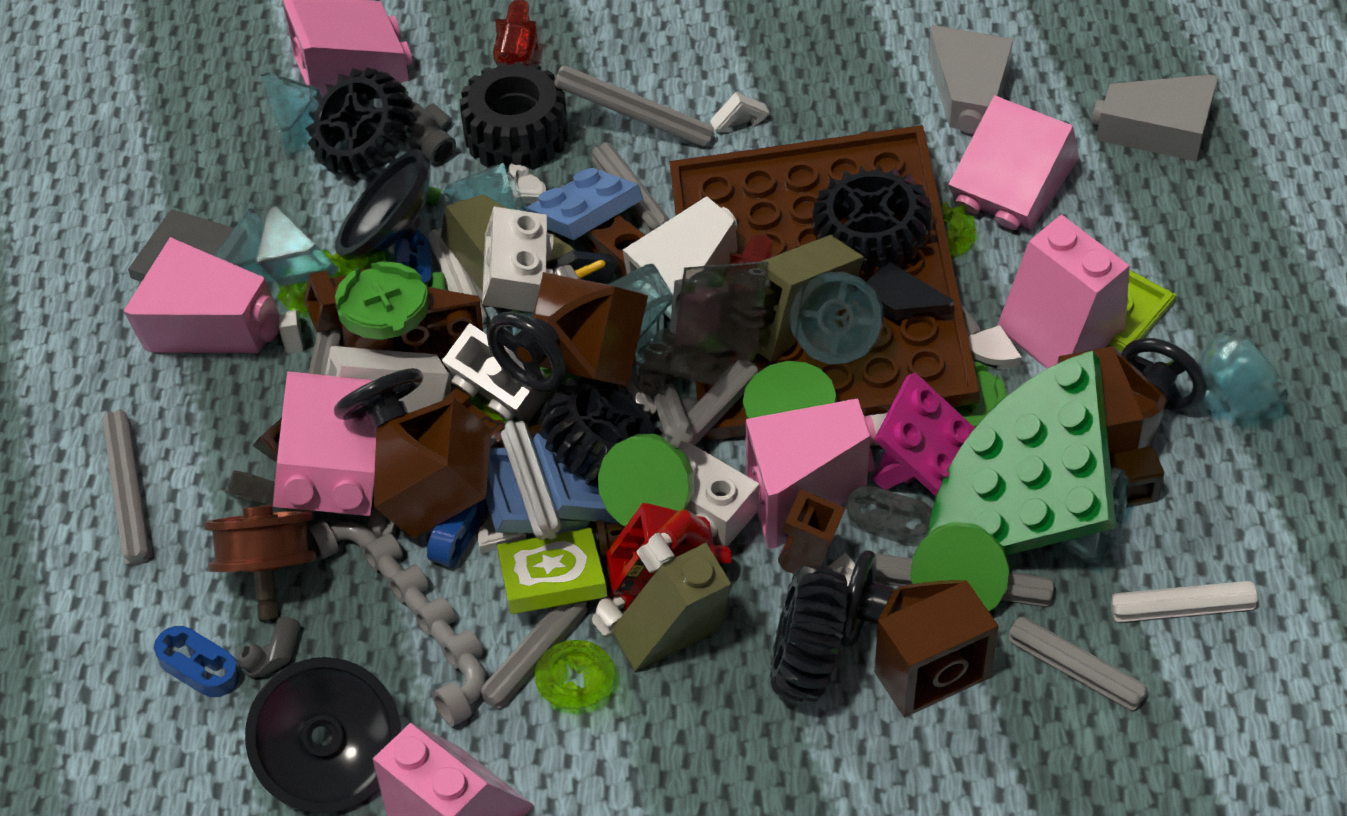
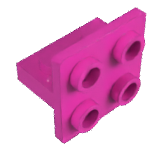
(919, 437)

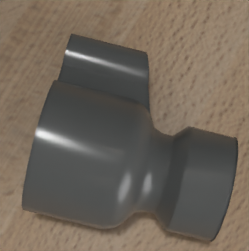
(431, 134)

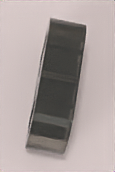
(252, 490)
(889, 516)

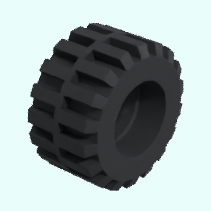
(514, 115)

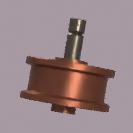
(259, 544)

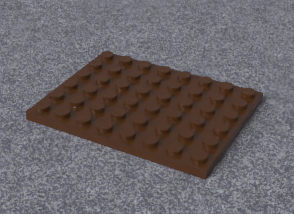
(774, 196)

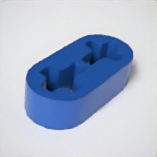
(413, 253)
(454, 534)
(191, 669)

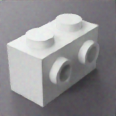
(515, 258)
(479, 372)
(720, 494)

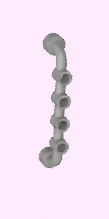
(432, 617)

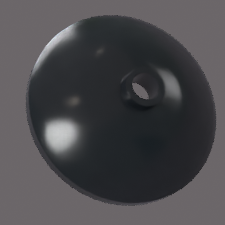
(386, 208)
(311, 696)

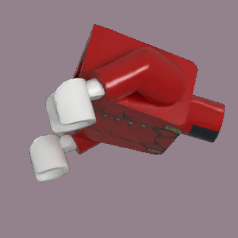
(644, 544)

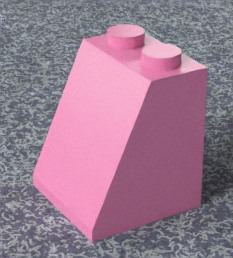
(344, 35)
(1014, 164)
(1065, 295)
(201, 305)
(810, 450)
(320, 458)
(438, 778)

